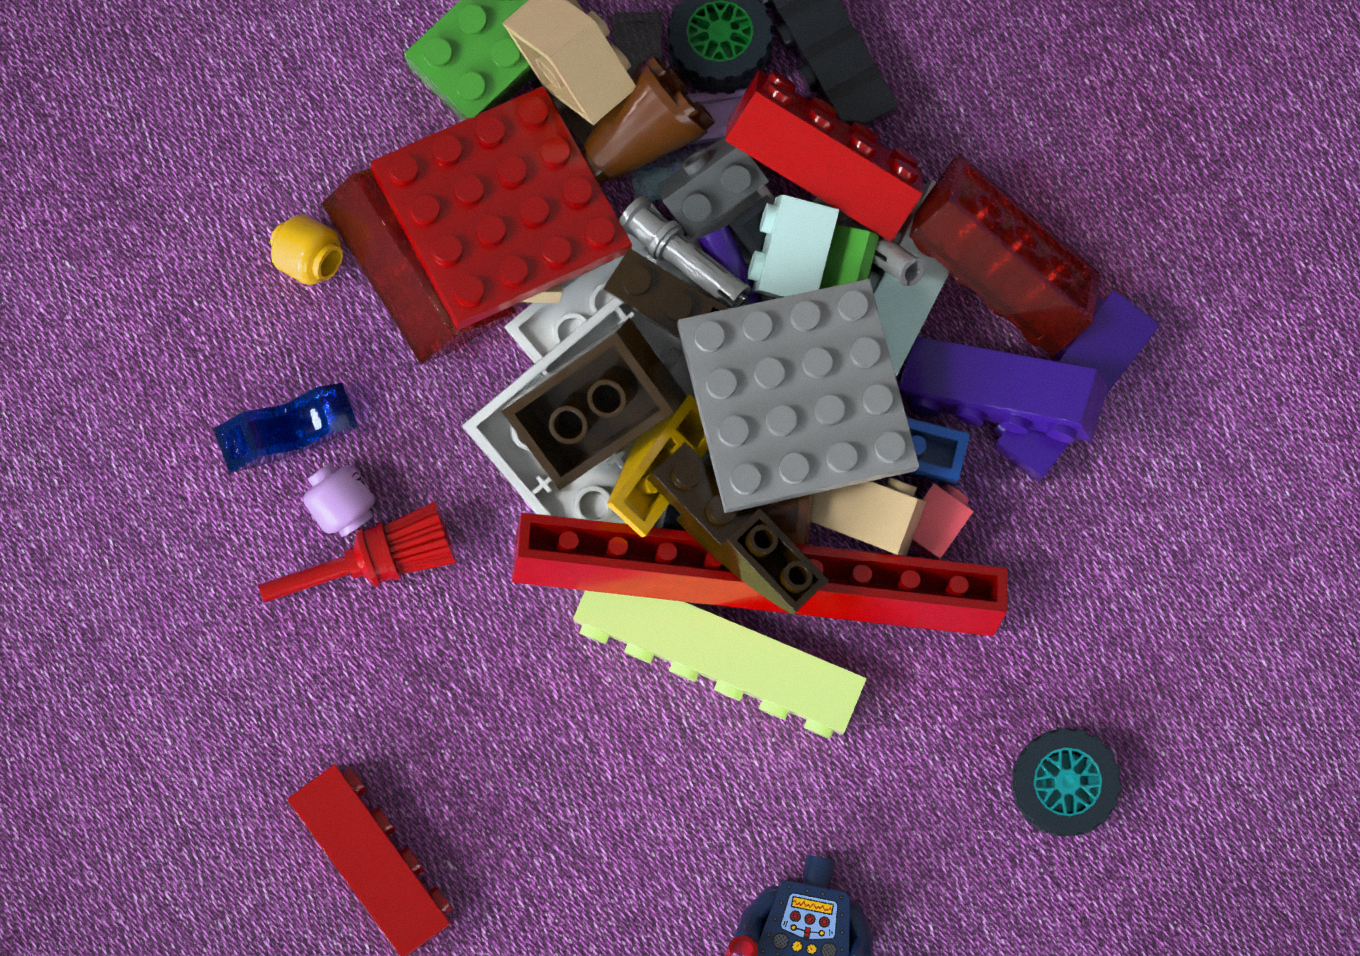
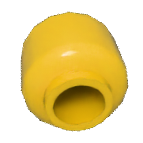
(306, 249)

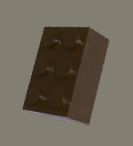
(594, 404)

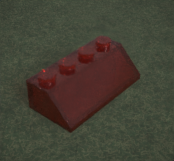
(1006, 256)
(395, 270)

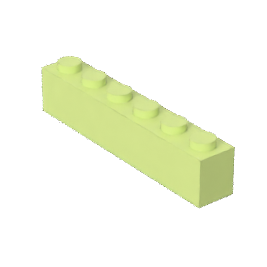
(727, 654)

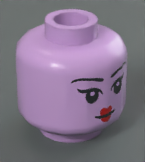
(339, 499)

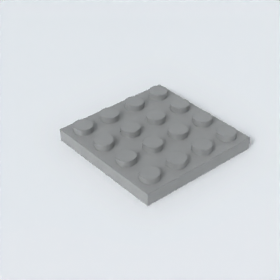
(797, 395)

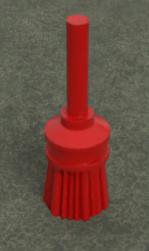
(378, 554)

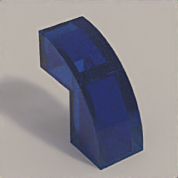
(285, 429)

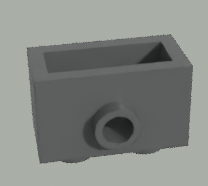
(711, 185)

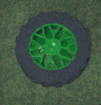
(720, 43)

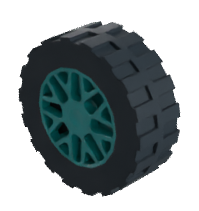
(1066, 782)

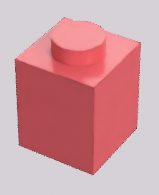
(940, 520)

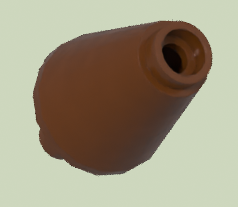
(646, 123)

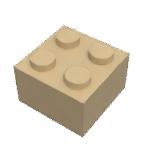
(572, 55)

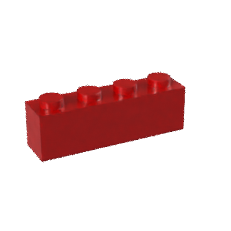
(370, 860)

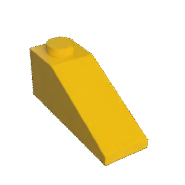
(634, 496)

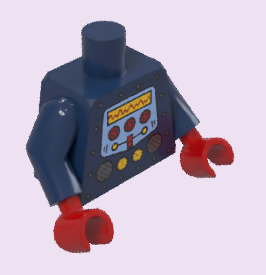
(803, 919)

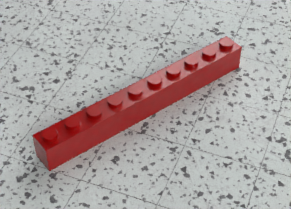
(677, 568)

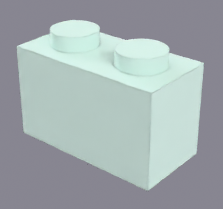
(793, 247)

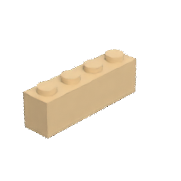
(872, 513)

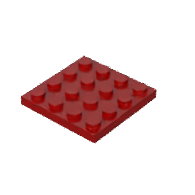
(500, 207)

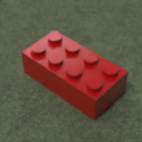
(825, 154)

